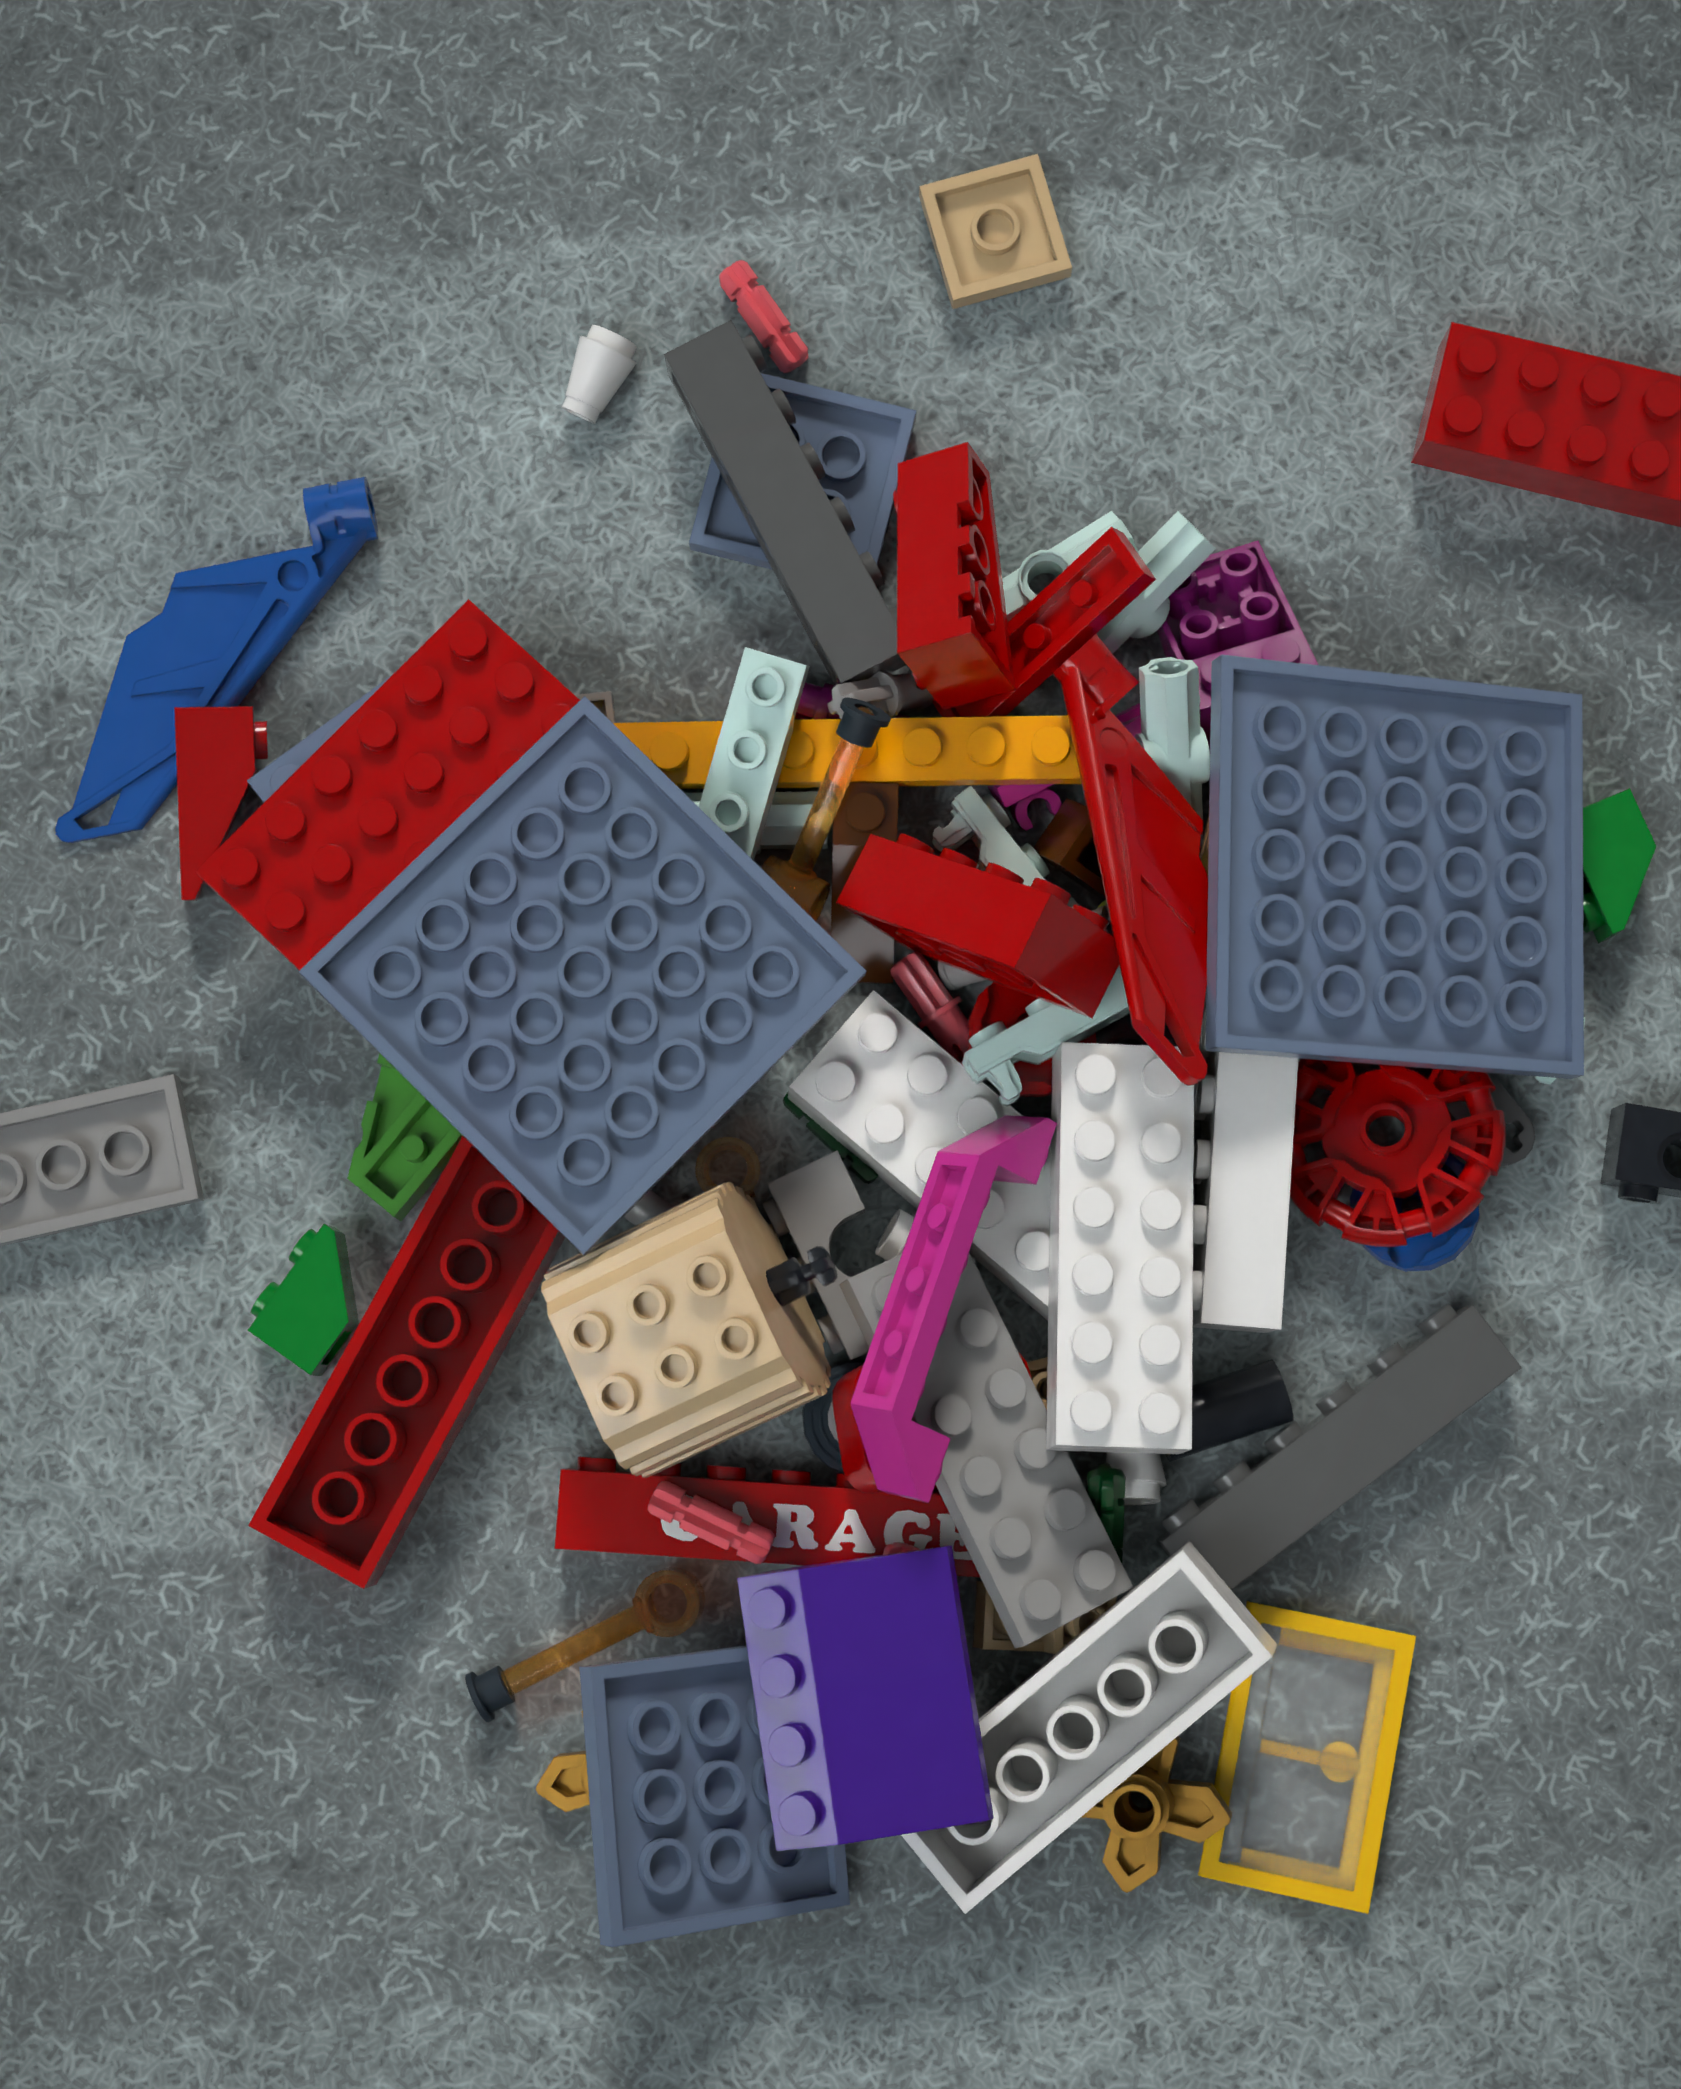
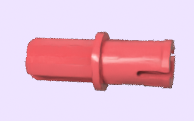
(933, 1003)

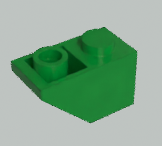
(1614, 862)
(313, 1306)

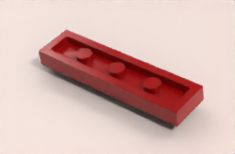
(1065, 618)

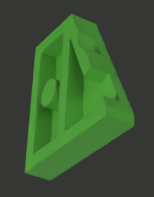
(401, 1144)

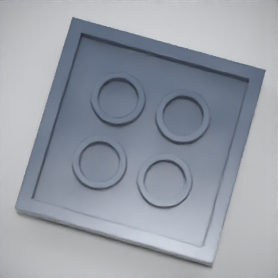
(860, 454)

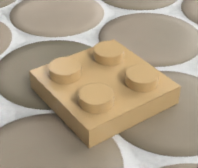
(995, 231)

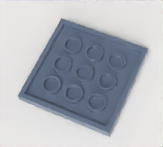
(686, 1803)

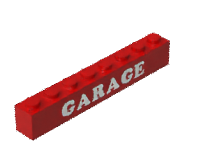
(810, 1522)

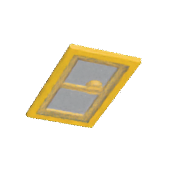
(1311, 1760)

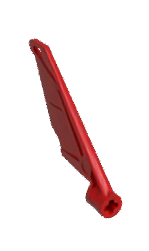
(1146, 861)

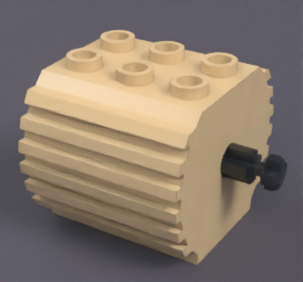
(689, 1329)

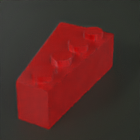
(950, 579)

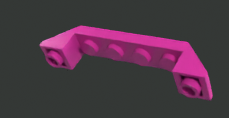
(902, 1453)

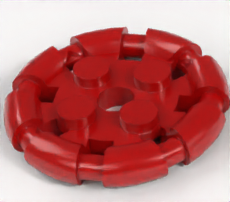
(1398, 1168)

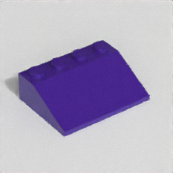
(864, 1698)

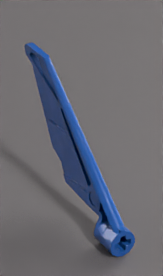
(209, 651)

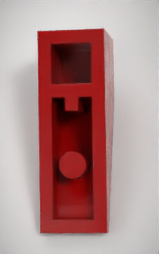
(213, 764)

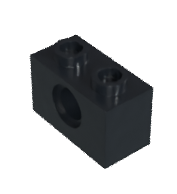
(1636, 1152)

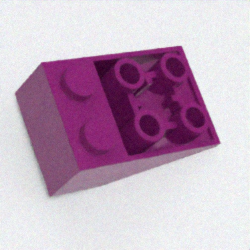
(1232, 610)

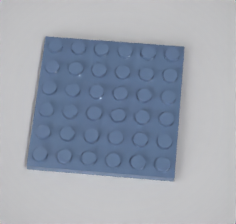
(1394, 870)
(583, 974)

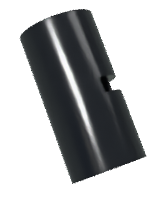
(1237, 1406)

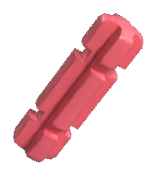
(763, 316)
(711, 1522)

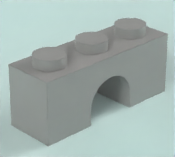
(812, 1207)

